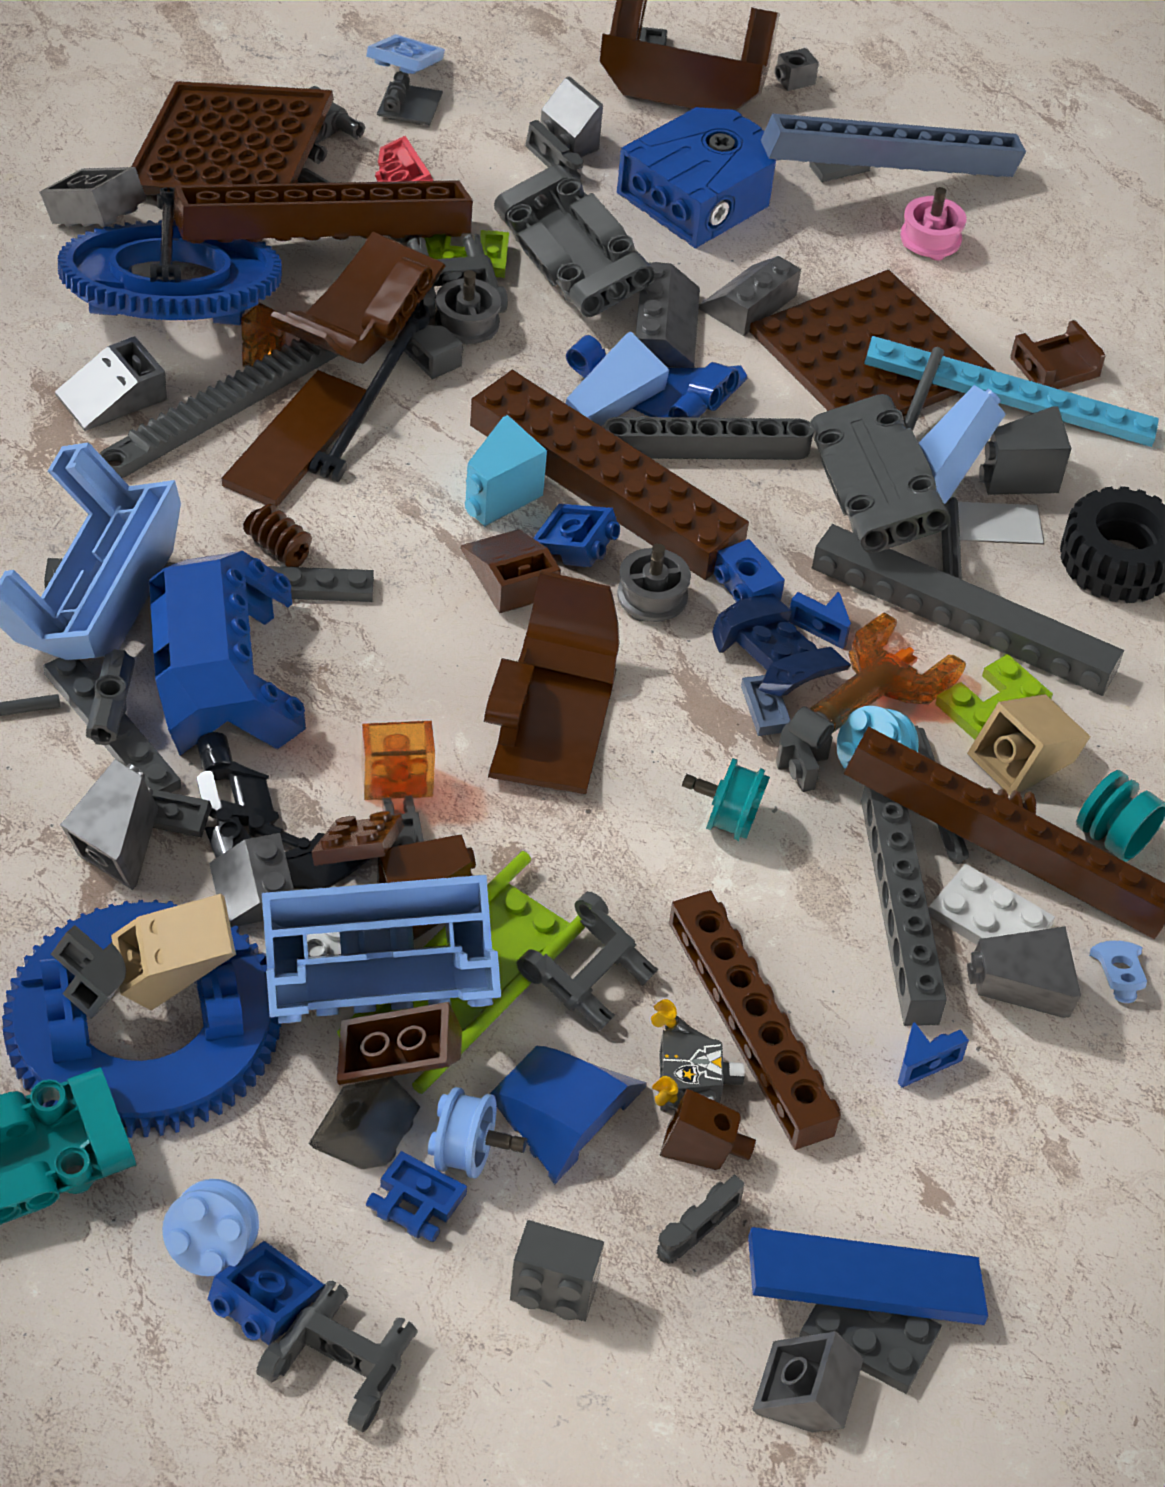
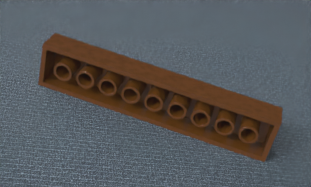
(321, 210)
(613, 474)

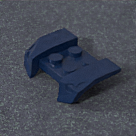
(764, 632)

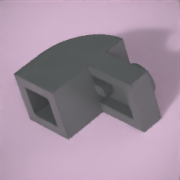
(800, 758)
(95, 970)

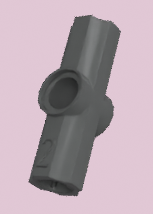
(110, 697)

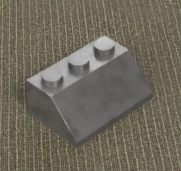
(754, 294)

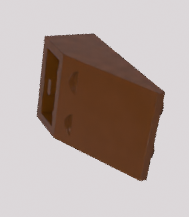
(509, 567)

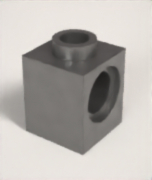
(796, 69)

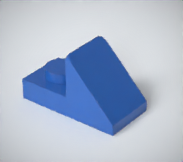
(824, 621)
(926, 1057)

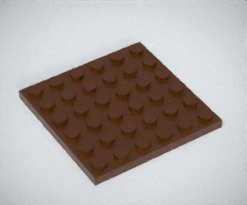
(230, 135)
(830, 336)

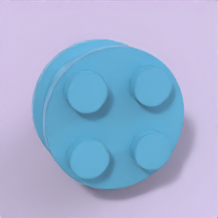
(886, 721)

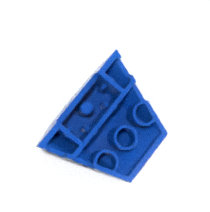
(561, 1104)

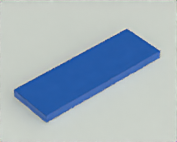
(866, 1276)

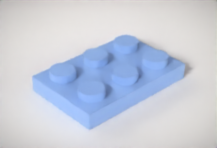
(405, 53)

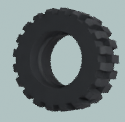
(1109, 568)

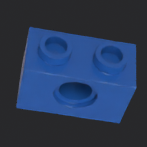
(747, 572)

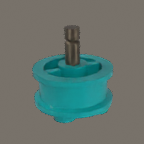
(734, 798)

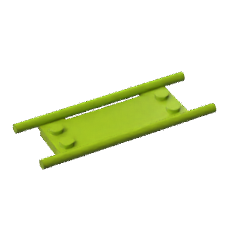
(516, 926)

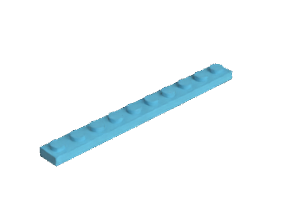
(1015, 391)

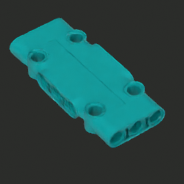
(45, 1142)

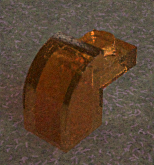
(259, 335)

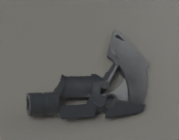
(255, 809)

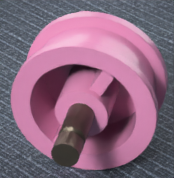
(933, 225)

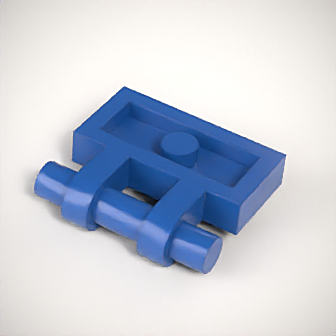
(421, 1186)

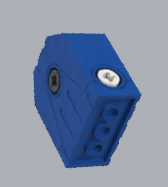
(698, 173)

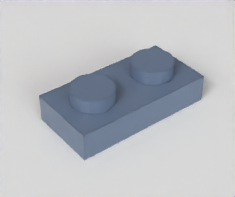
(766, 710)

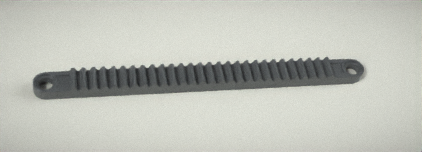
(215, 405)

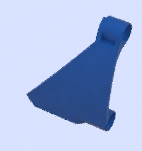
(687, 390)

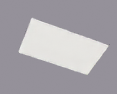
(999, 522)

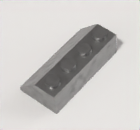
(669, 316)

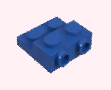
(579, 533)
(263, 1293)

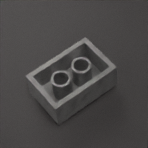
(94, 196)

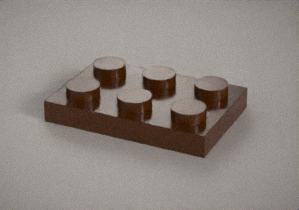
(358, 839)

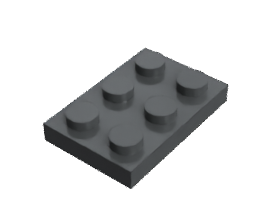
(889, 1343)

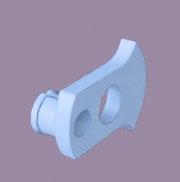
(1123, 981)

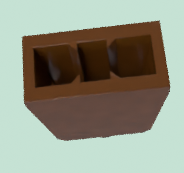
(705, 1133)

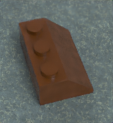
(398, 1043)

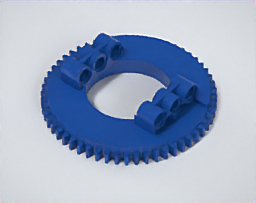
(101, 263)
(51, 1036)

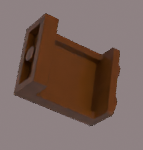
(1059, 359)

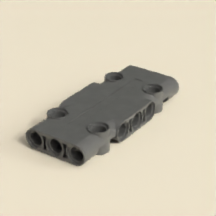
(574, 240)
(879, 473)

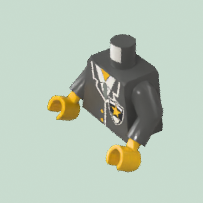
(689, 1061)

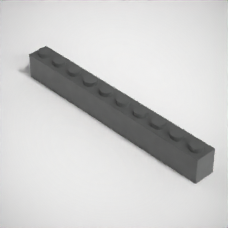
(969, 610)

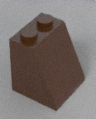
(426, 860)

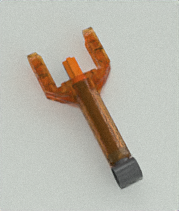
(876, 676)

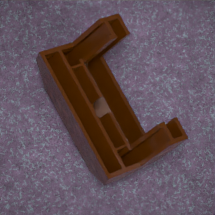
(684, 75)

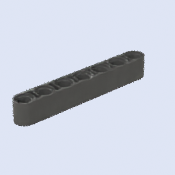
(715, 437)

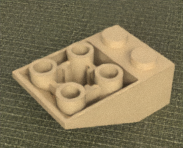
(173, 949)

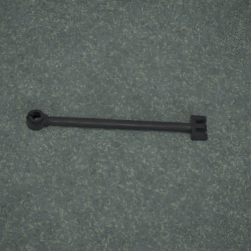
(165, 269)
(332, 460)

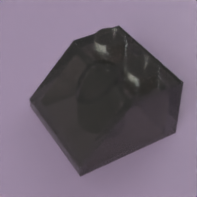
(366, 1123)

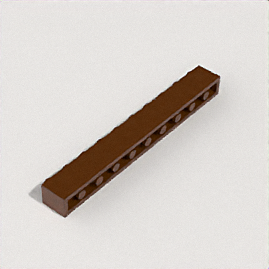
(1009, 832)

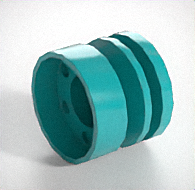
(1121, 815)

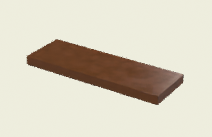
(293, 438)

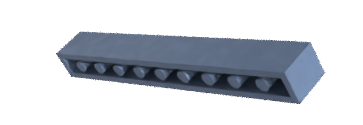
(892, 145)

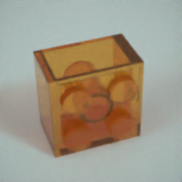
(397, 760)

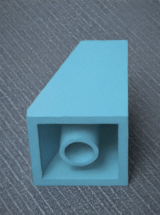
(504, 473)

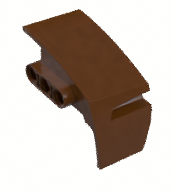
(366, 300)
(558, 689)

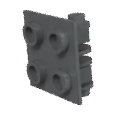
(408, 101)

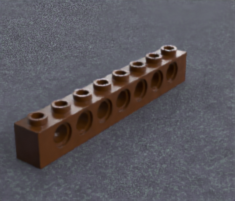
(722, 968)

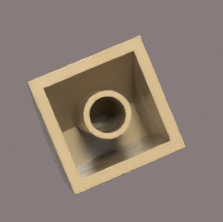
(1027, 742)

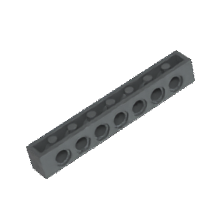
(904, 910)

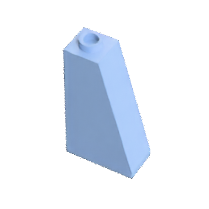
(619, 381)
(960, 438)

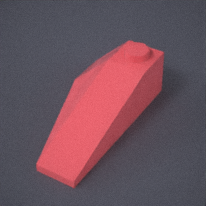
(400, 163)

